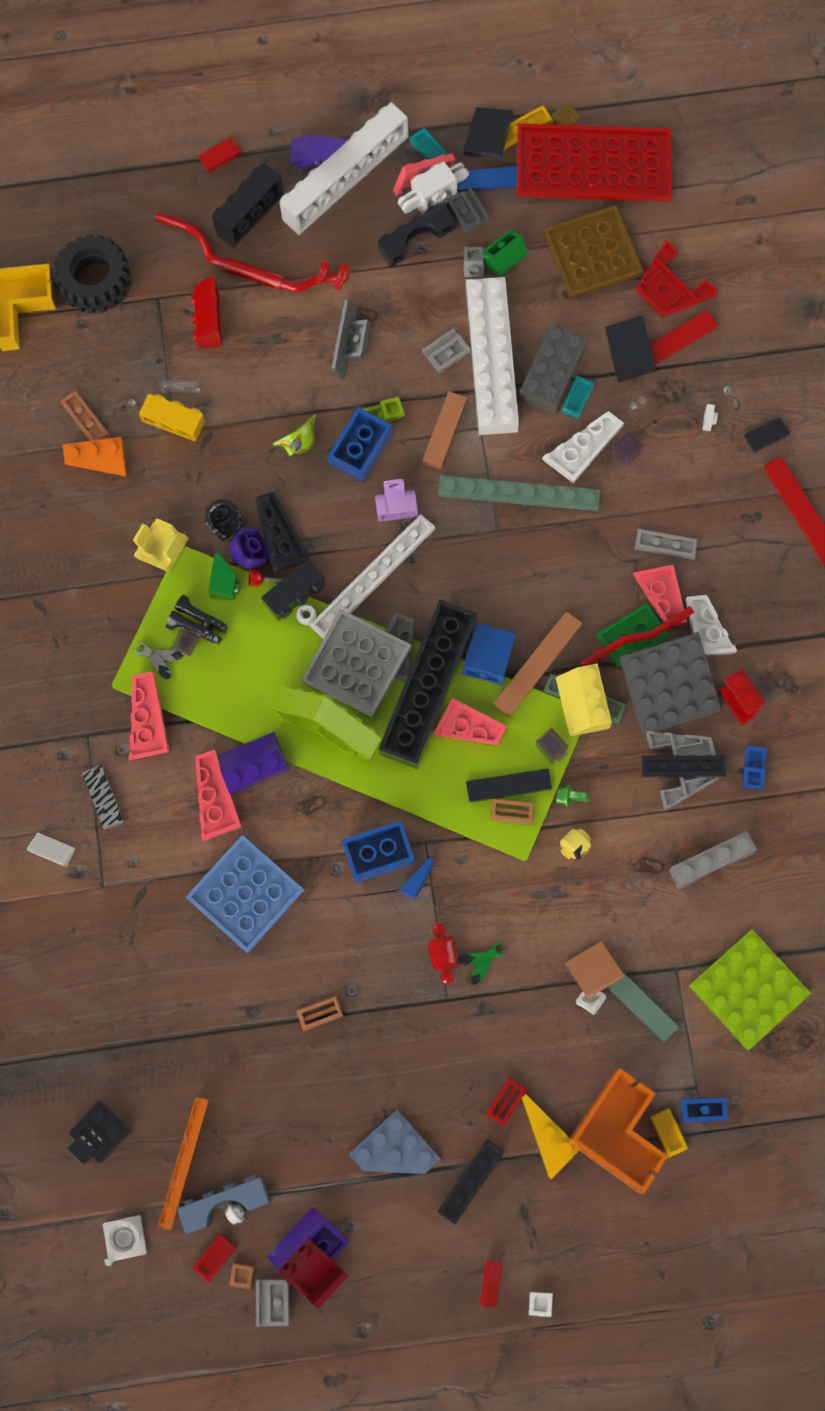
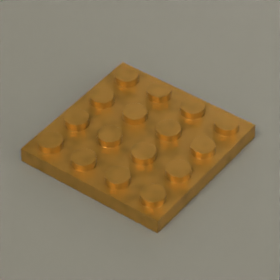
(592, 252)

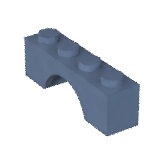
(197, 1214)

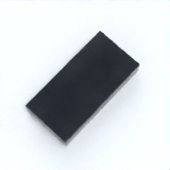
(766, 435)

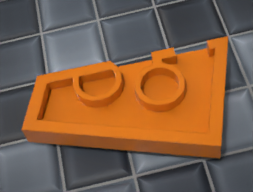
(97, 455)

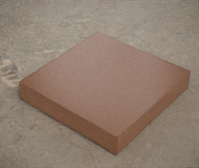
(594, 969)

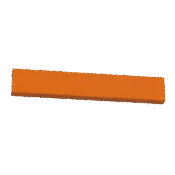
(183, 1163)

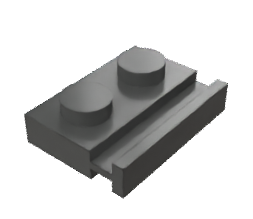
(468, 210)

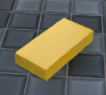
(668, 1132)

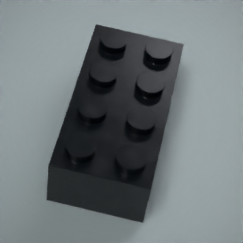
(248, 205)

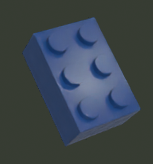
(360, 444)
(378, 851)

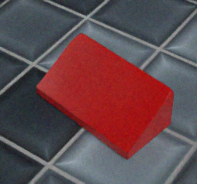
(491, 1283)

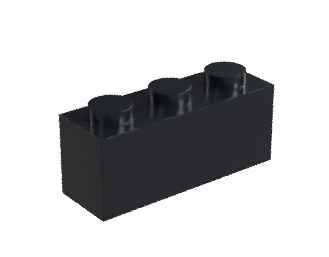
(293, 590)

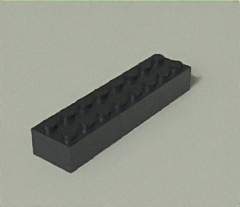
(428, 684)

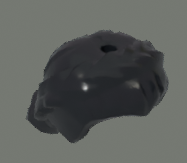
(223, 518)

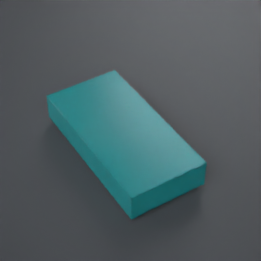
(426, 144)
(577, 397)

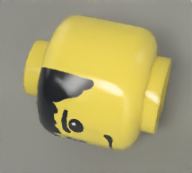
(575, 844)

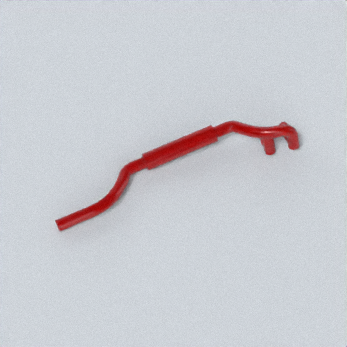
(252, 272)

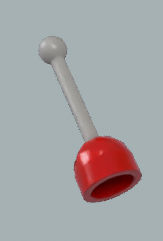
(256, 578)

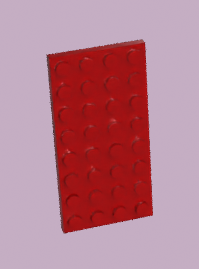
(594, 162)

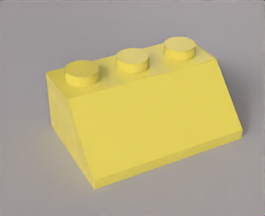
(583, 700)

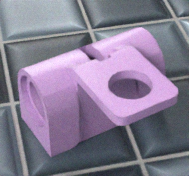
(396, 502)

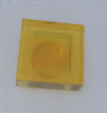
(566, 115)

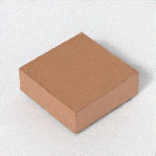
(242, 1276)

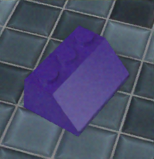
(313, 149)
(252, 763)
(315, 1228)

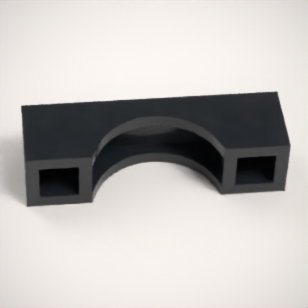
(435, 221)

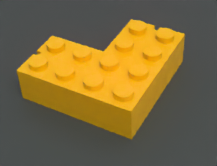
(23, 291)

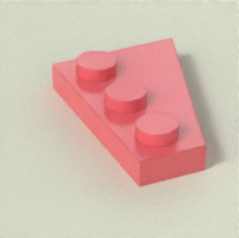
(410, 170)
(661, 590)
(469, 724)

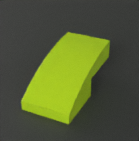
(387, 410)

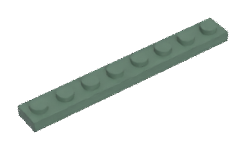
(519, 493)

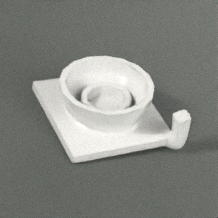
(124, 1239)

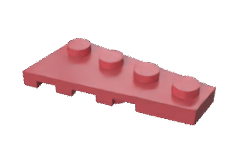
(147, 722)
(215, 802)

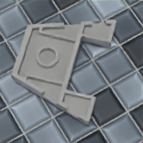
(681, 746)

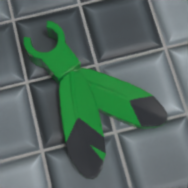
(482, 960)

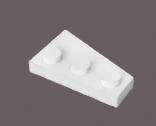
(706, 622)

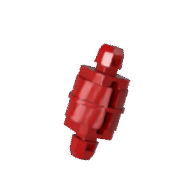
(443, 953)

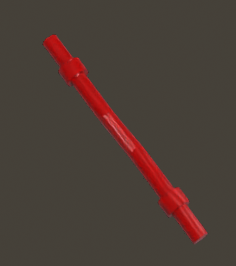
(674, 620)

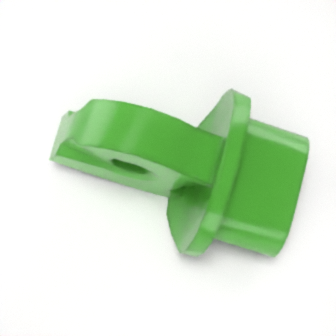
(566, 796)

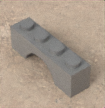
(712, 860)

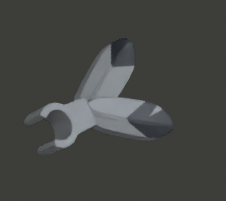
(158, 658)

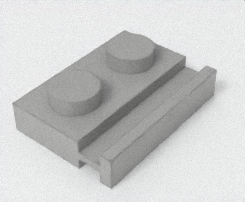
(446, 350)
(272, 1303)

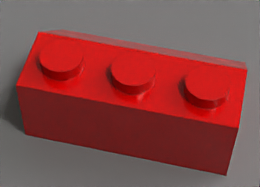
(207, 314)

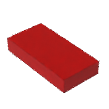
(219, 155)
(214, 1258)

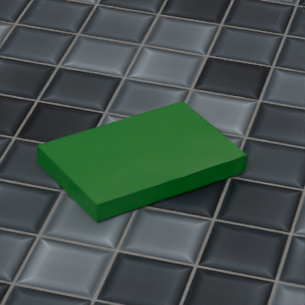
(636, 622)

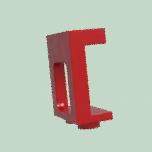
(742, 697)

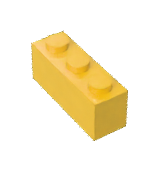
(172, 417)

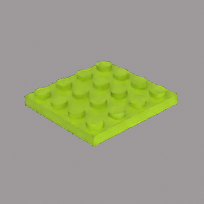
(749, 989)

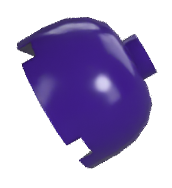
(249, 548)

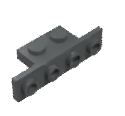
(351, 339)

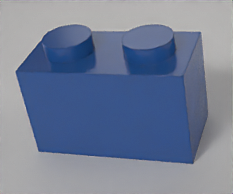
(703, 1110)

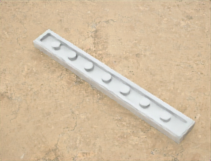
(374, 573)

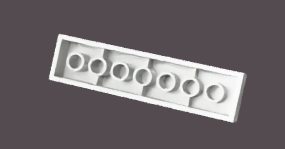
(344, 168)
(492, 356)

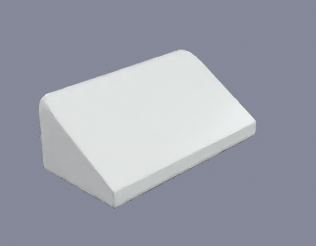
(51, 849)

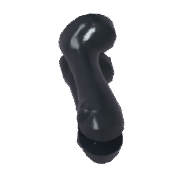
(204, 631)

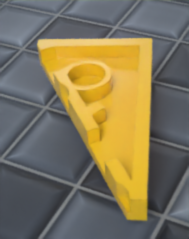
(550, 1139)

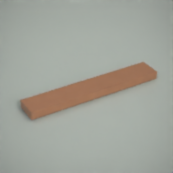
(537, 664)

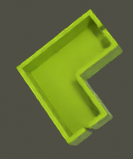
(324, 717)

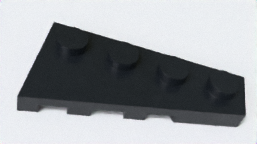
(280, 536)

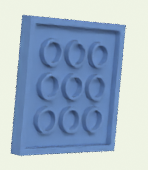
(245, 894)

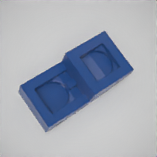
(754, 767)

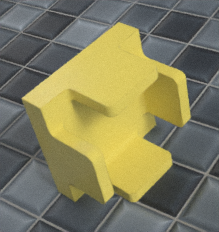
(159, 544)

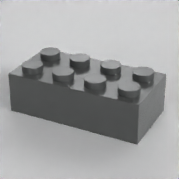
(553, 369)

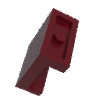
(313, 1273)

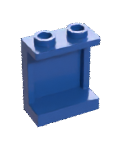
(488, 654)

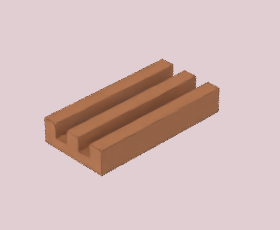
(511, 811)
(333, 1017)

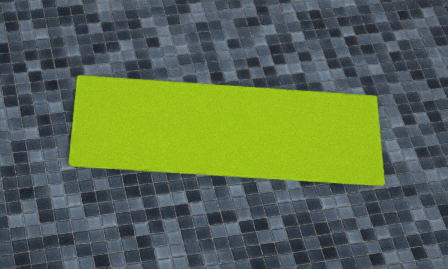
(233, 681)

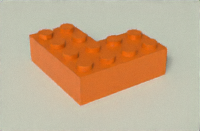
(608, 1135)

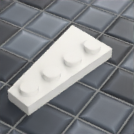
(579, 452)

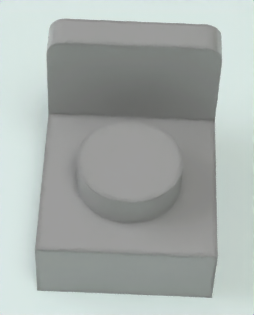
(473, 262)

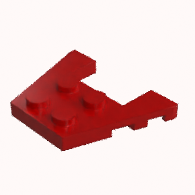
(665, 291)

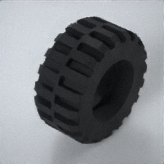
(86, 252)

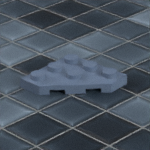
(395, 1149)

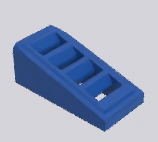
(416, 881)

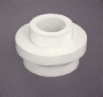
(306, 609)
(234, 1213)

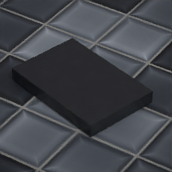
(488, 133)
(630, 349)

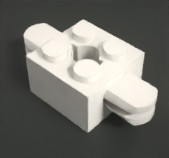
(433, 187)

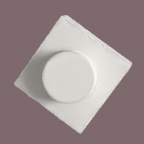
(710, 417)
(591, 1004)
(540, 1304)

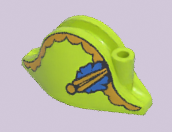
(300, 439)

